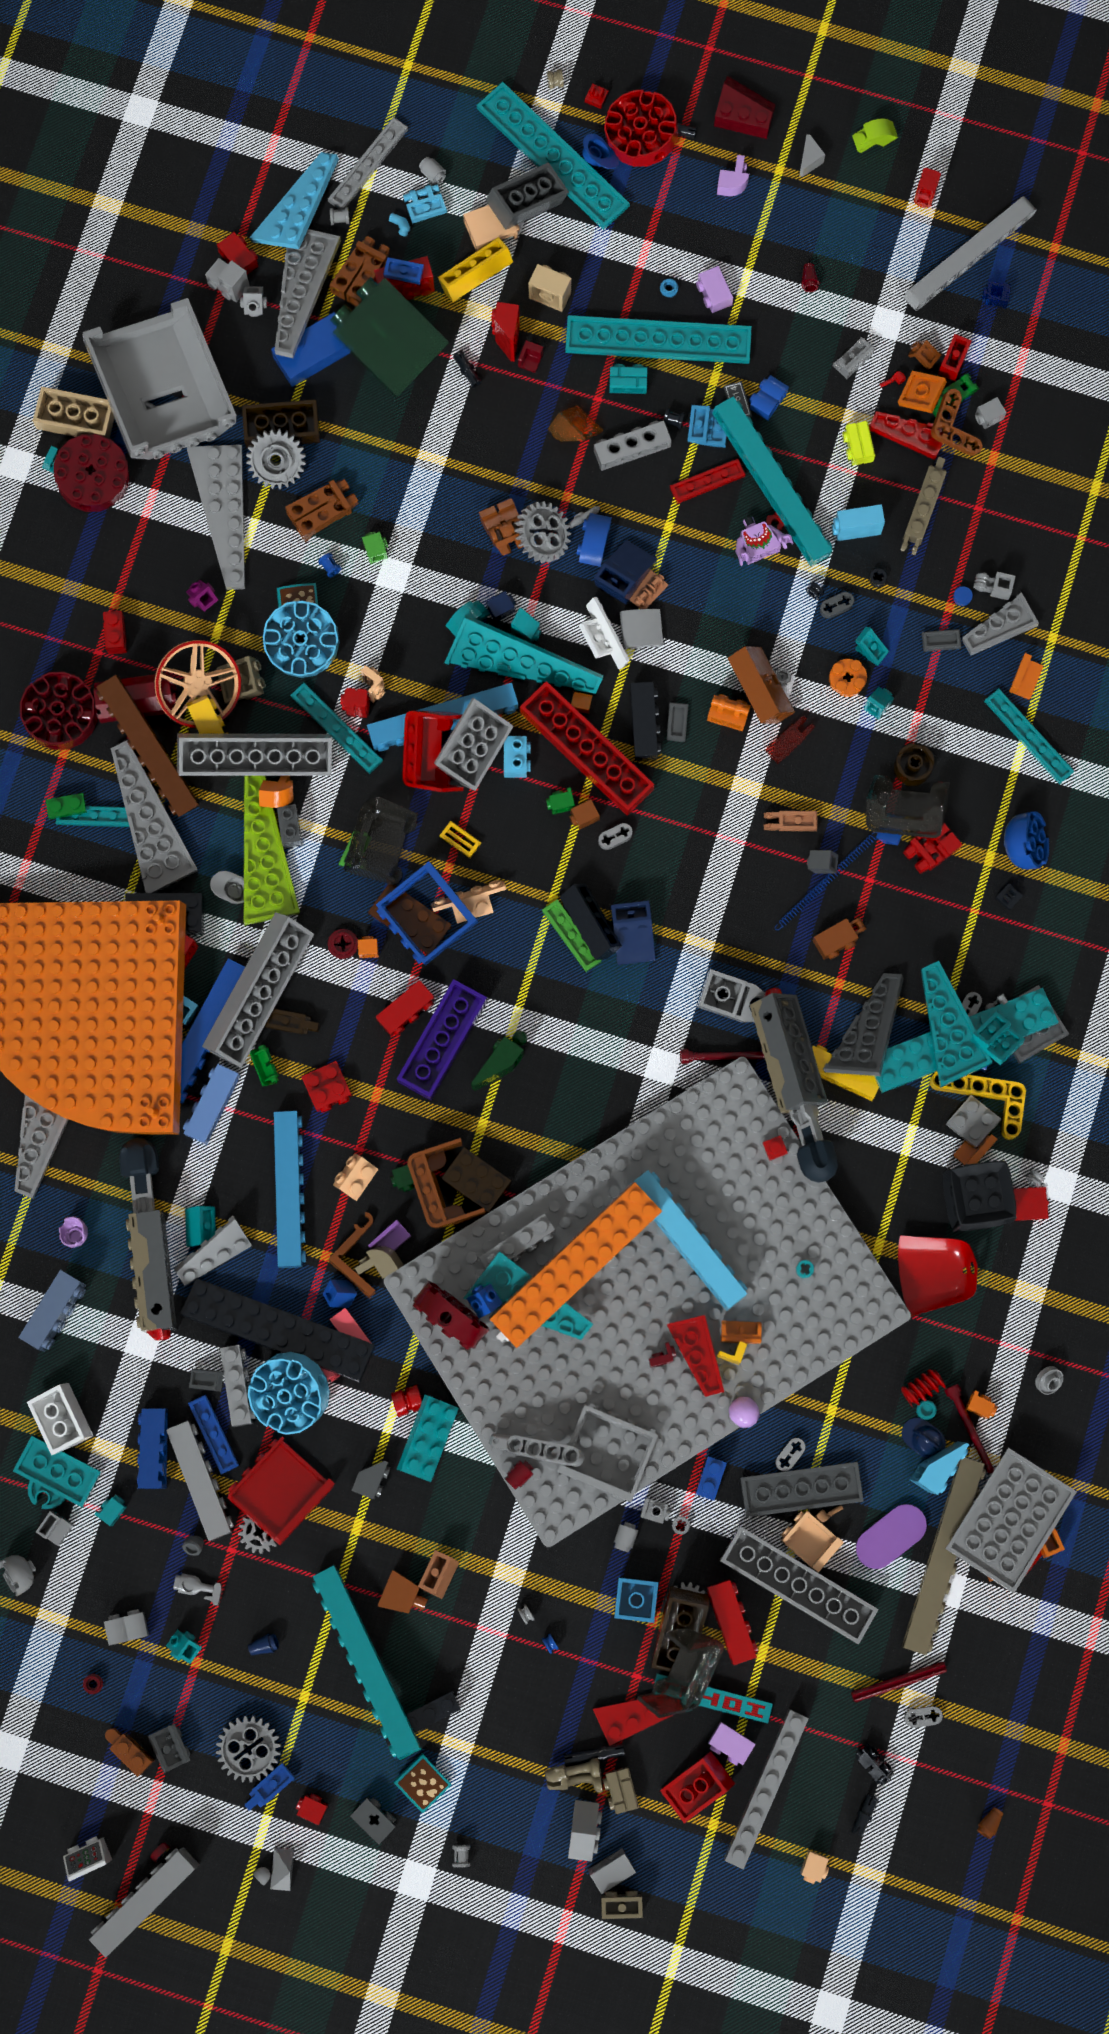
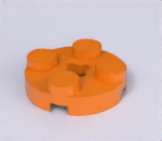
(850, 667)

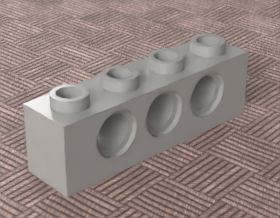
(608, 459)

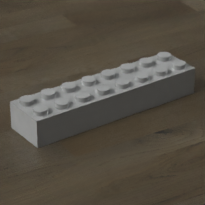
(254, 754)
(258, 990)
(799, 1585)

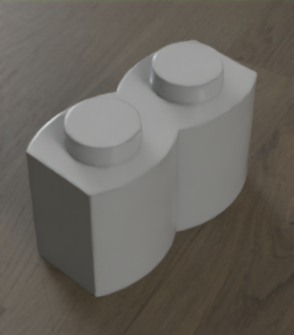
(126, 1628)

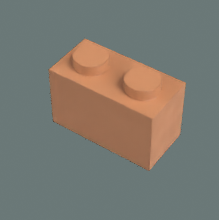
(438, 1574)

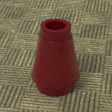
(809, 278)

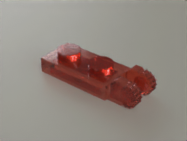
(788, 741)

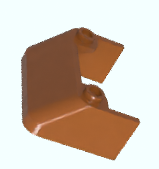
(422, 1171)

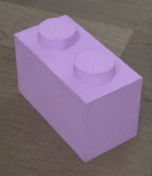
(715, 289)
(731, 1743)

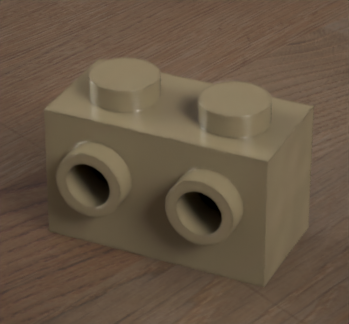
(621, 1906)

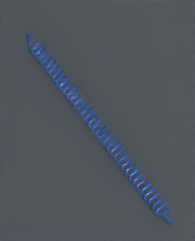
(853, 852)

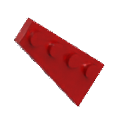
(907, 433)
(697, 1349)
(624, 1720)

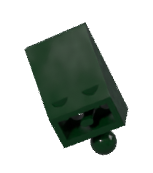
(502, 1061)

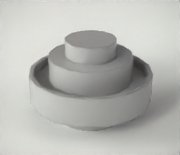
(1049, 1380)

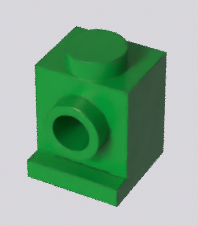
(560, 802)

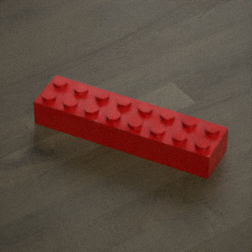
(586, 748)

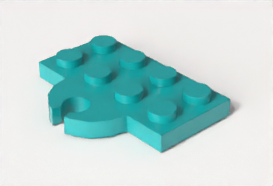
(55, 1475)

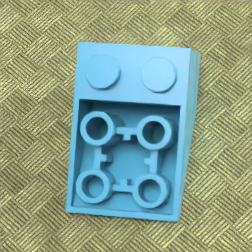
(936, 1470)

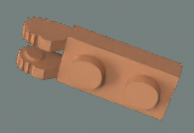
(792, 821)

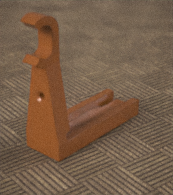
(343, 1268)

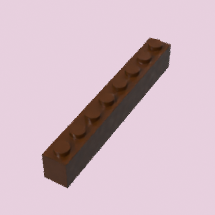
(147, 745)

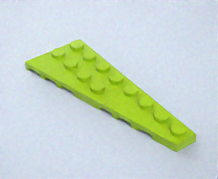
(266, 870)

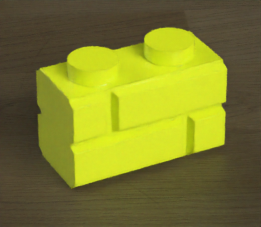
(859, 443)

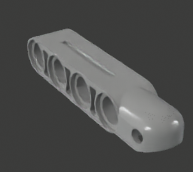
(506, 1443)

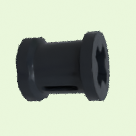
(674, 418)

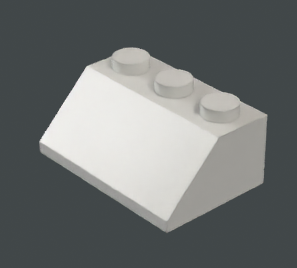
(60, 1418)

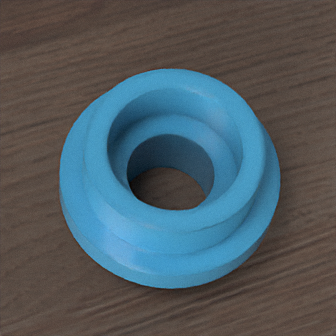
(669, 283)

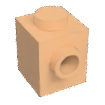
(814, 1867)

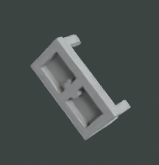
(854, 358)
(611, 1871)

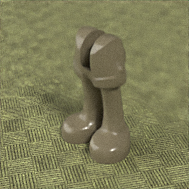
(563, 1777)

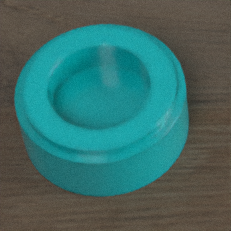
(926, 1410)

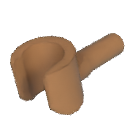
(822, 1516)

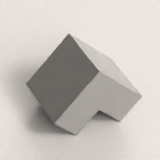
(54, 1528)

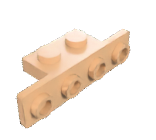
(476, 900)

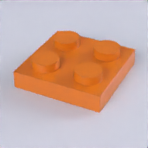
(922, 391)

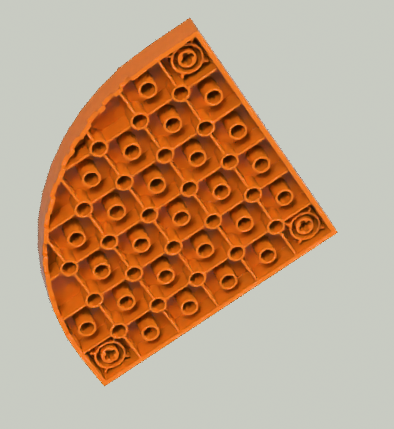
(95, 1010)

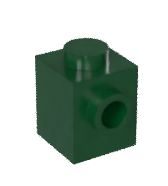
(402, 1179)

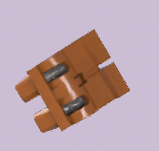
(501, 525)

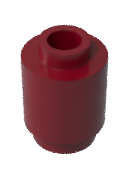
(519, 1474)

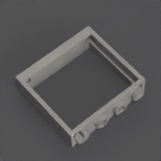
(627, 1424)

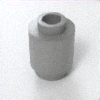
(432, 170)
(625, 1537)

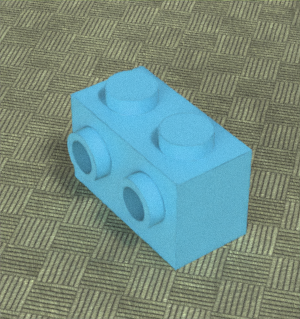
(515, 757)

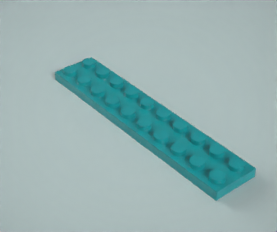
(544, 145)
(658, 339)
(917, 1058)

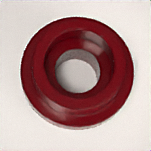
(86, 1684)

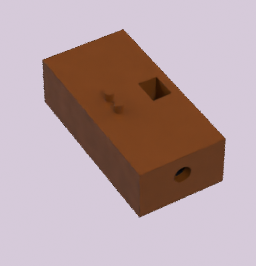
(761, 685)

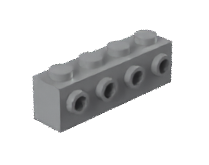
(522, 1241)
(236, 1385)

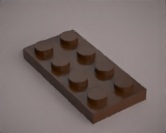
(417, 920)

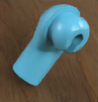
(401, 222)

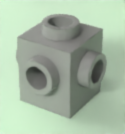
(253, 301)

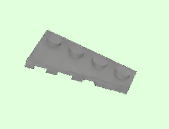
(220, 1248)

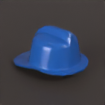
(598, 153)

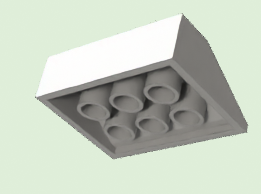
(473, 745)

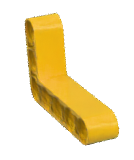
(987, 1092)

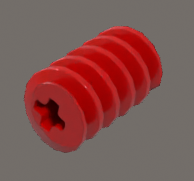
(923, 1387)

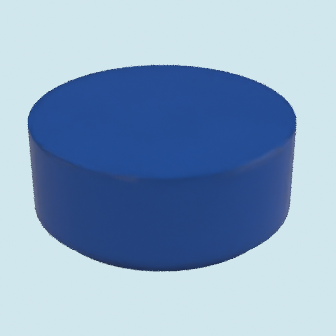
(962, 596)

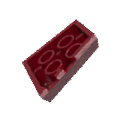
(743, 110)

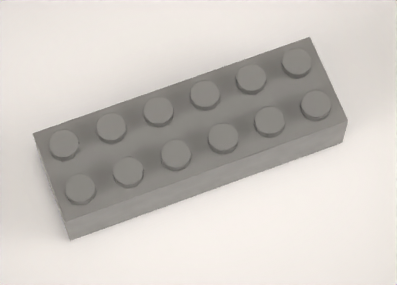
(141, 1904)

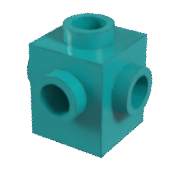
(183, 1646)

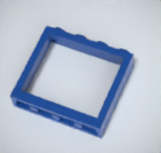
(396, 927)

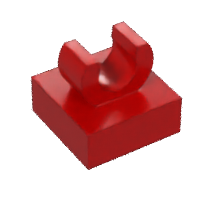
(596, 96)

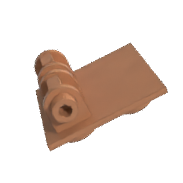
(649, 590)

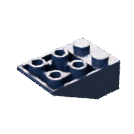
(624, 571)
(634, 931)

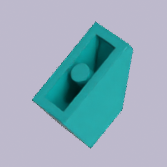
(525, 626)
(878, 702)

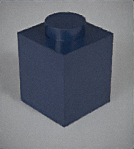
(501, 606)

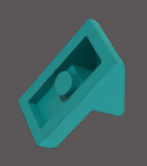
(871, 646)

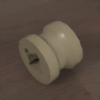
(555, 79)

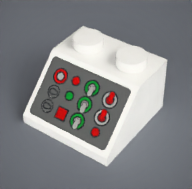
(87, 1858)

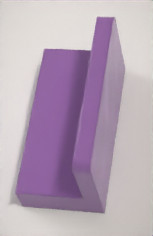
(392, 1237)

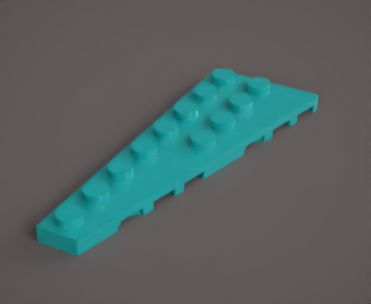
(496, 651)

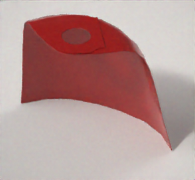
(934, 1272)

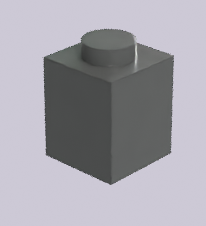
(822, 862)

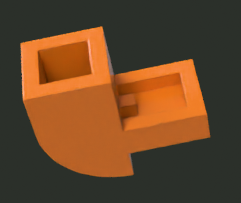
(276, 794)

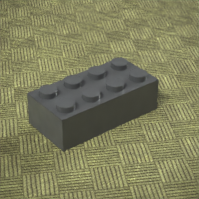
(527, 195)

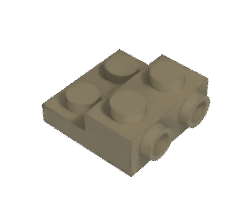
(251, 682)

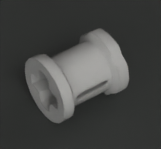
(339, 216)
(461, 1855)

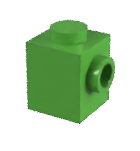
(375, 547)

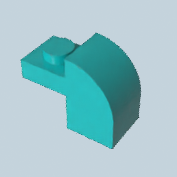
(471, 609)

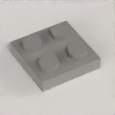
(973, 1121)

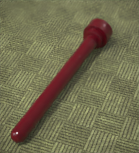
(687, 1056)
(954, 1393)

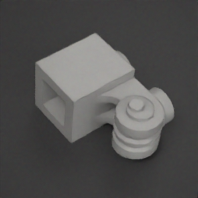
(998, 587)

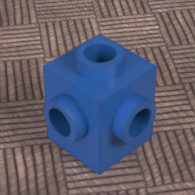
(484, 1300)

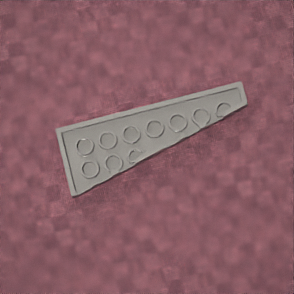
(301, 285)

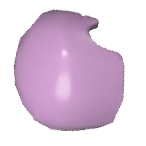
(73, 1232)
(744, 1412)

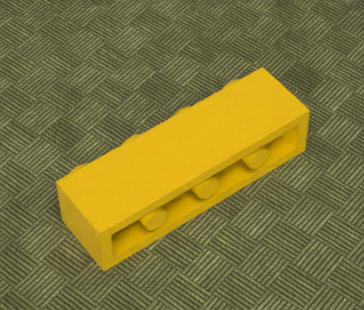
(475, 269)
(204, 716)
(862, 1085)

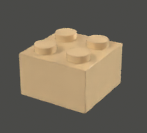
(550, 287)

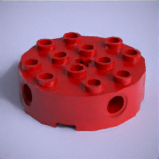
(641, 128)

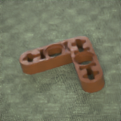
(947, 426)

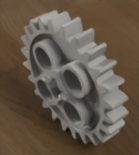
(542, 515)
(258, 1763)

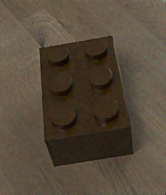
(476, 1180)

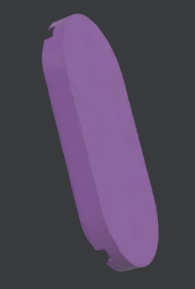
(891, 1536)

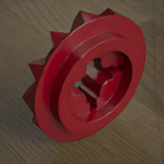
(336, 938)

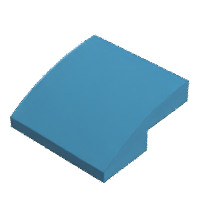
(705, 428)

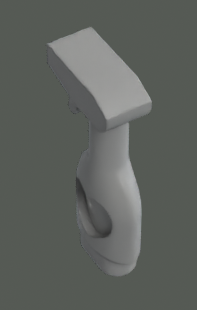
(192, 1585)

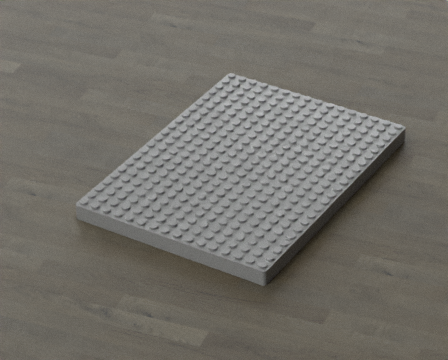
(752, 1212)

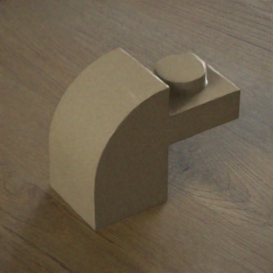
(382, 1258)

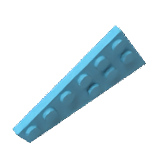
(293, 214)

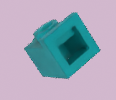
(111, 1510)

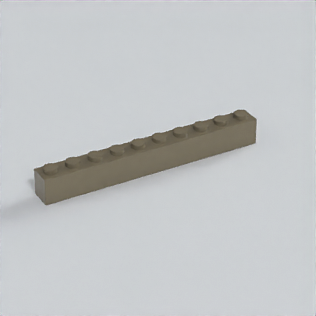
(940, 1561)

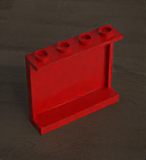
(279, 1491)

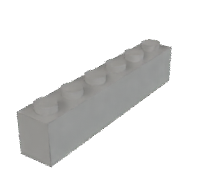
(199, 1480)

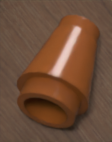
(990, 1823)

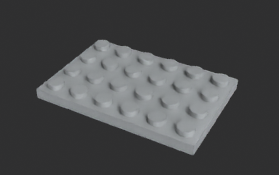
(1011, 1520)

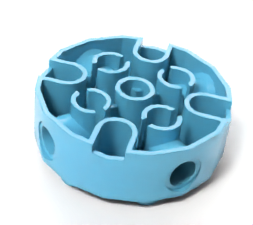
(302, 620)
(288, 1393)

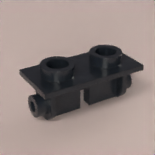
(881, 1770)

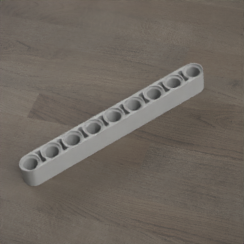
(969, 253)

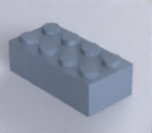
(52, 1311)

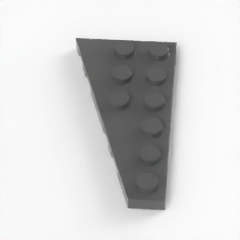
(869, 1034)

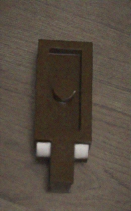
(291, 1022)

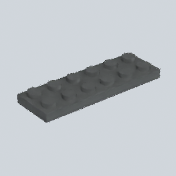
(801, 1489)

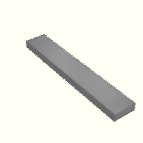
(368, 164)

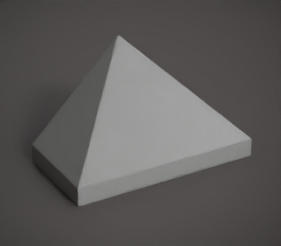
(282, 1869)

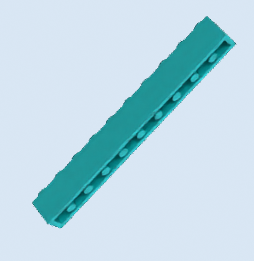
(772, 481)
(367, 1663)

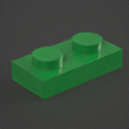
(66, 806)

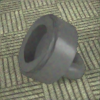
(193, 1545)

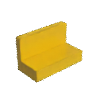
(738, 1354)

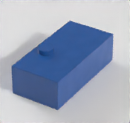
(315, 352)

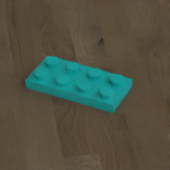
(427, 1438)

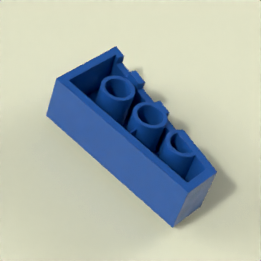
(153, 1449)

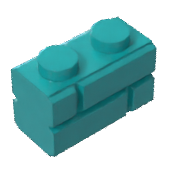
(628, 379)

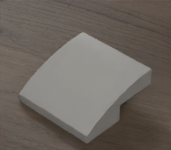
(641, 628)

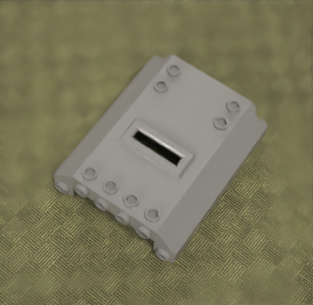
(155, 361)

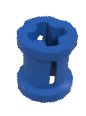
(329, 565)

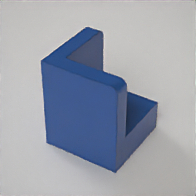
(339, 1293)

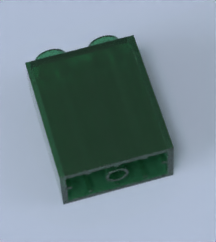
(388, 335)

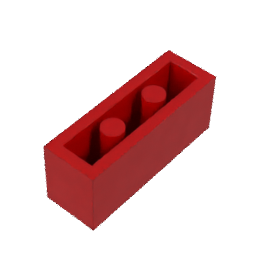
(405, 1009)

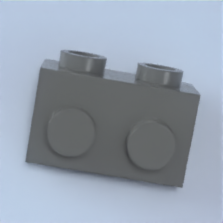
(169, 1748)

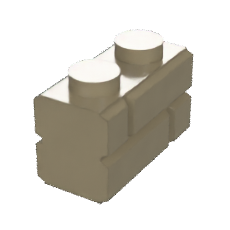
(621, 1790)

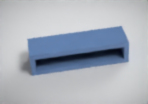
(212, 1104)

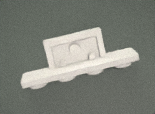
(602, 636)

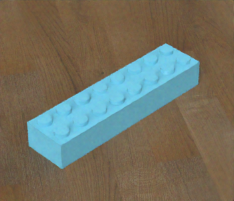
(692, 1245)

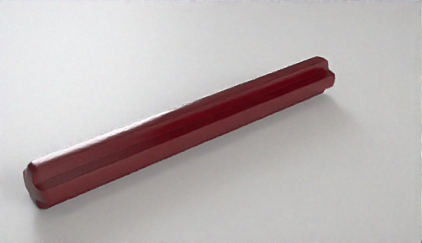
(899, 1681)

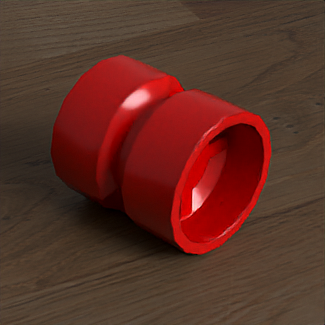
(406, 1400)

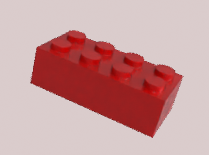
(731, 1622)

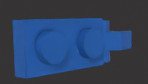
(270, 1786)

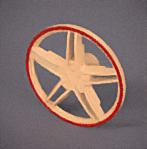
(197, 682)

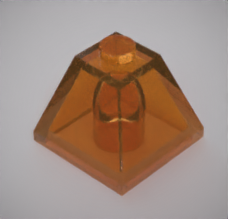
(573, 425)

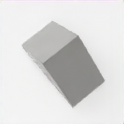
(812, 156)

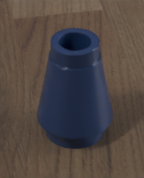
(264, 1645)

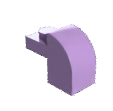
(732, 182)

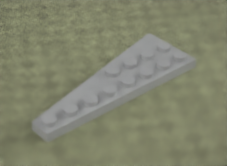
(220, 486)
(156, 841)

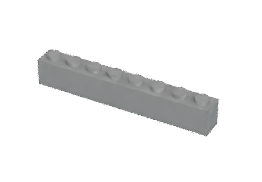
(765, 1789)

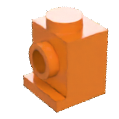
(981, 1405)

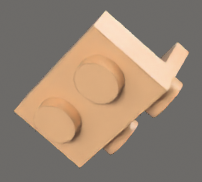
(372, 679)
(355, 1176)

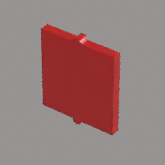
(1031, 1203)

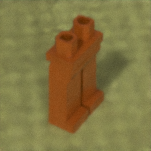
(358, 270)
(321, 508)

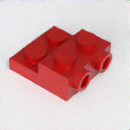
(327, 1087)

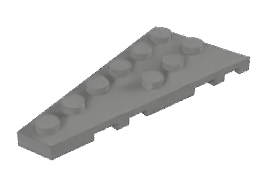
(39, 1139)

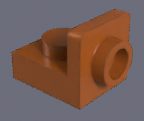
(924, 353)

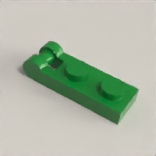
(964, 380)

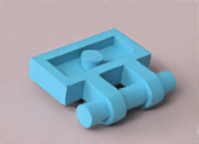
(424, 208)

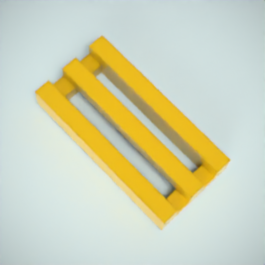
(472, 848)

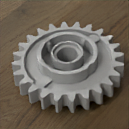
(279, 445)

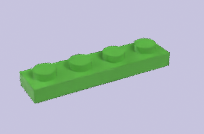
(570, 934)

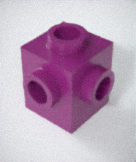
(201, 595)

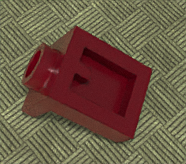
(660, 1359)

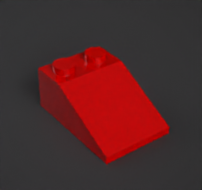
(697, 1787)

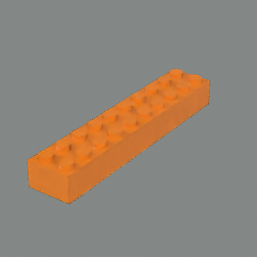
(575, 1264)

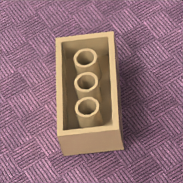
(72, 413)

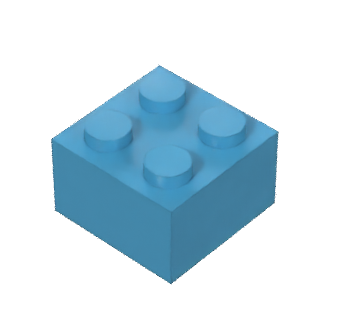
(636, 1600)

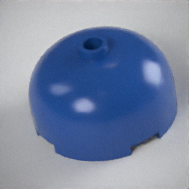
(1021, 839)

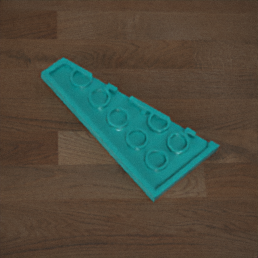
(508, 1278)

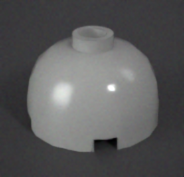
(18, 1573)

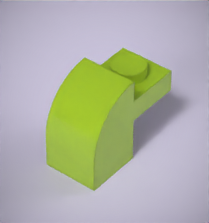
(875, 132)

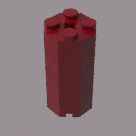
(143, 693)

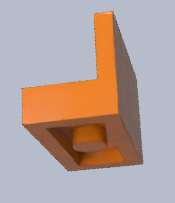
(1026, 677)
(969, 1155)

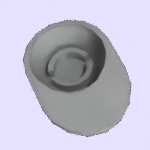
(228, 887)

